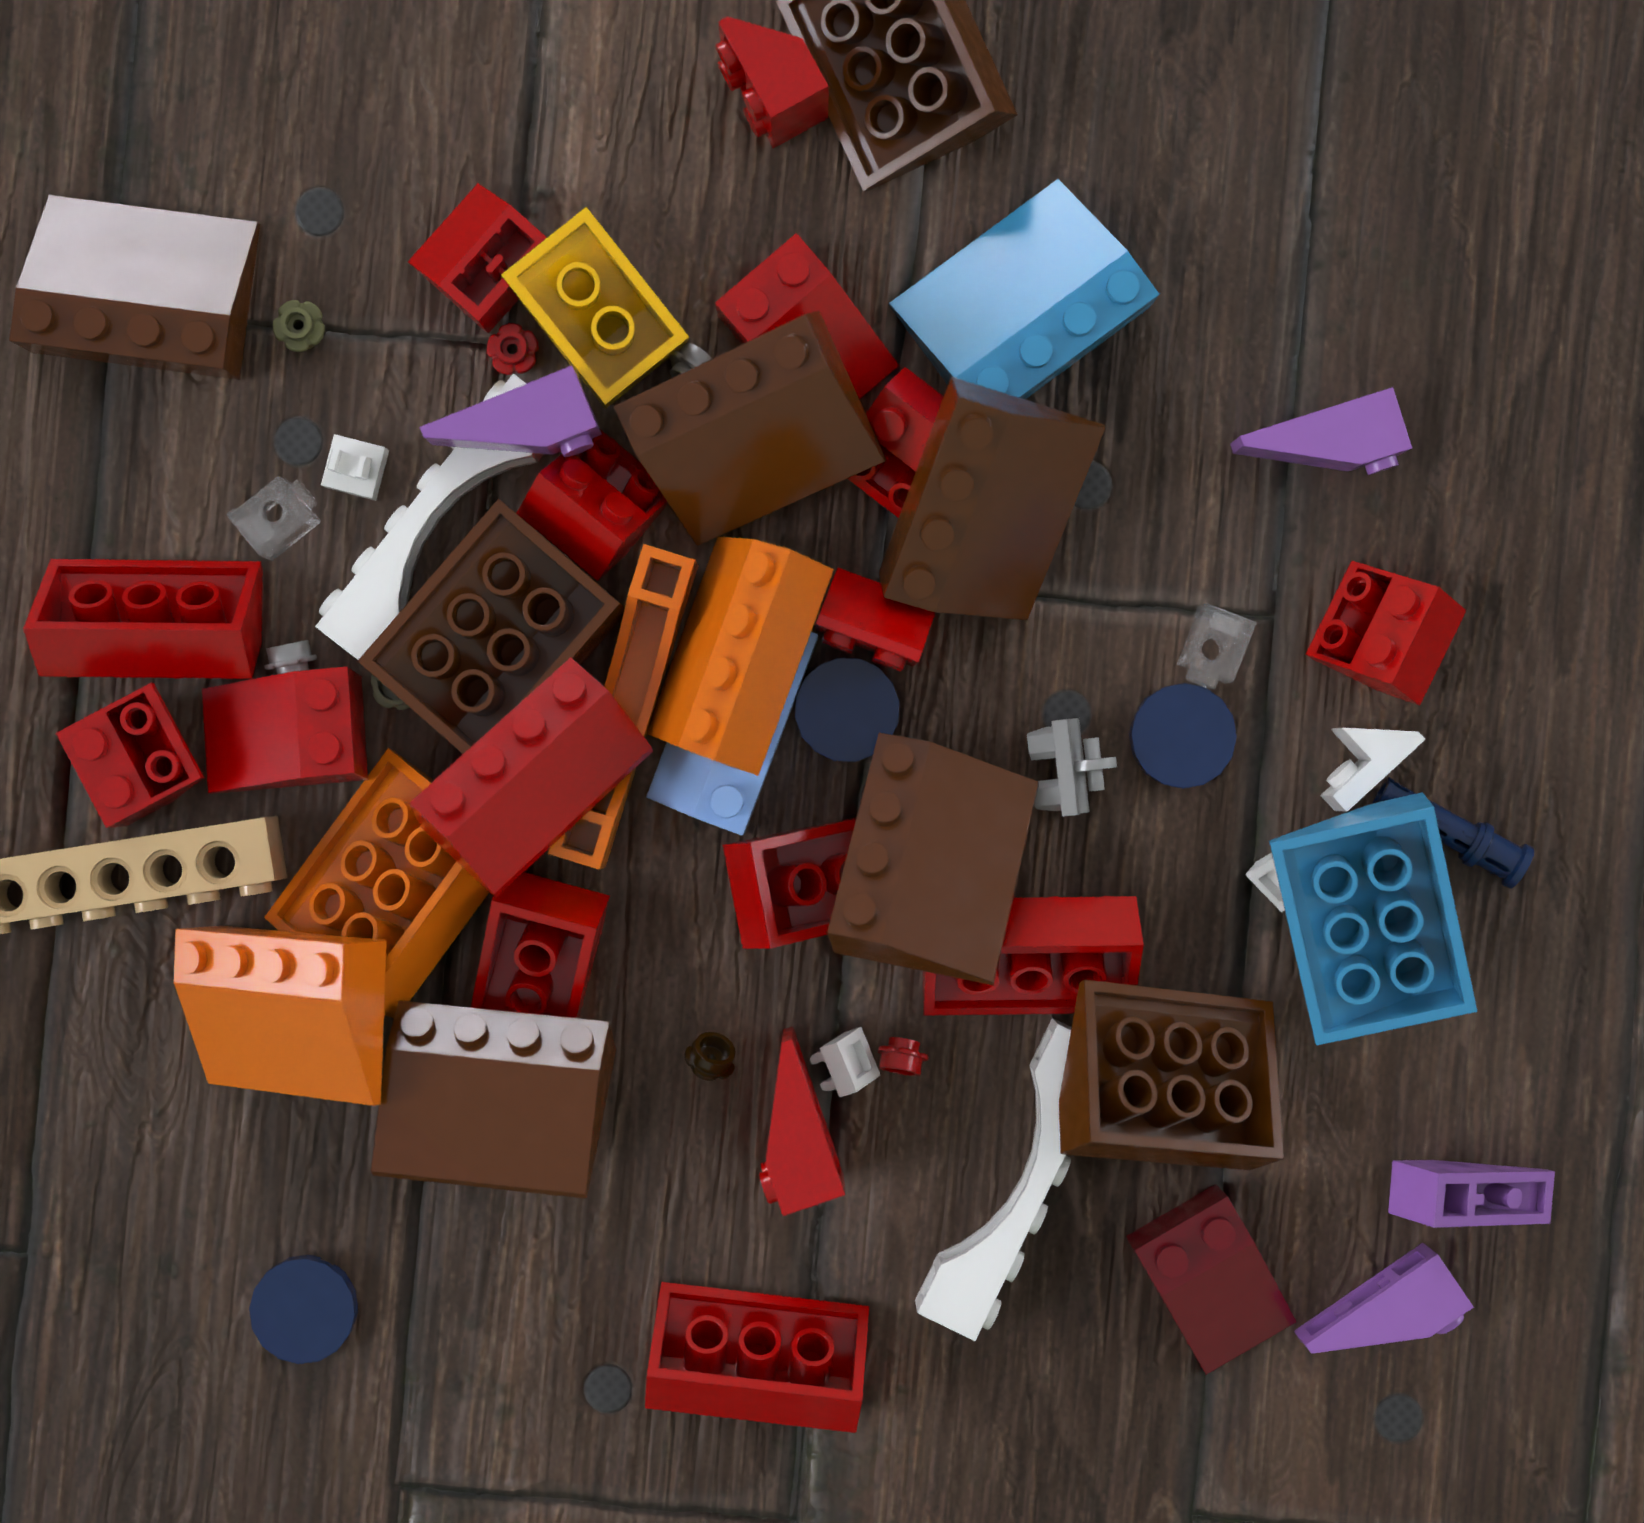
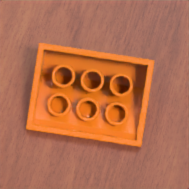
(740, 652)
(383, 881)
(285, 1010)

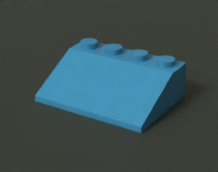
(1026, 297)
(1373, 920)

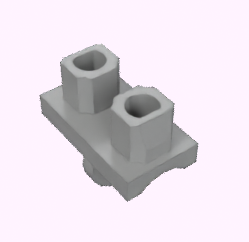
(1065, 744)

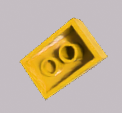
(595, 307)

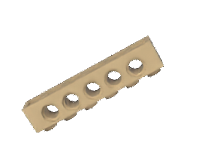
(253, 843)

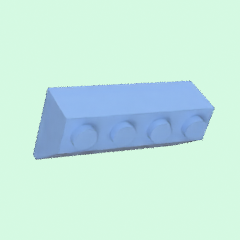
(715, 790)

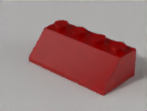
(147, 619)
(531, 777)
(1046, 955)
(757, 1357)

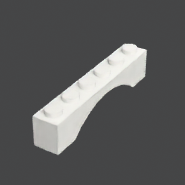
(385, 574)
(969, 1275)

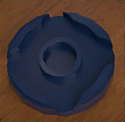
(845, 708)
(1183, 735)
(303, 1309)

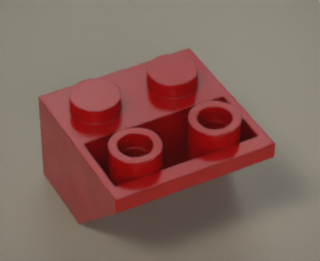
(776, 79)
(473, 251)
(902, 424)
(593, 504)
(862, 617)
(1387, 631)
(130, 757)

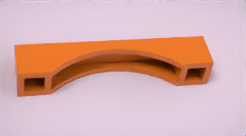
(635, 680)

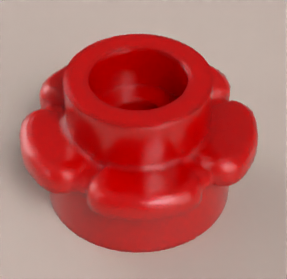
(515, 363)
(902, 1057)

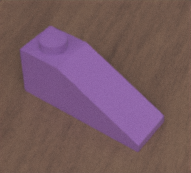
(532, 418)
(1341, 437)
(1470, 1193)
(1398, 1304)

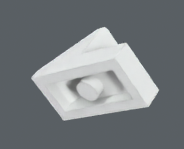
(1377, 756)

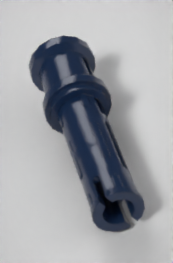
(1474, 843)

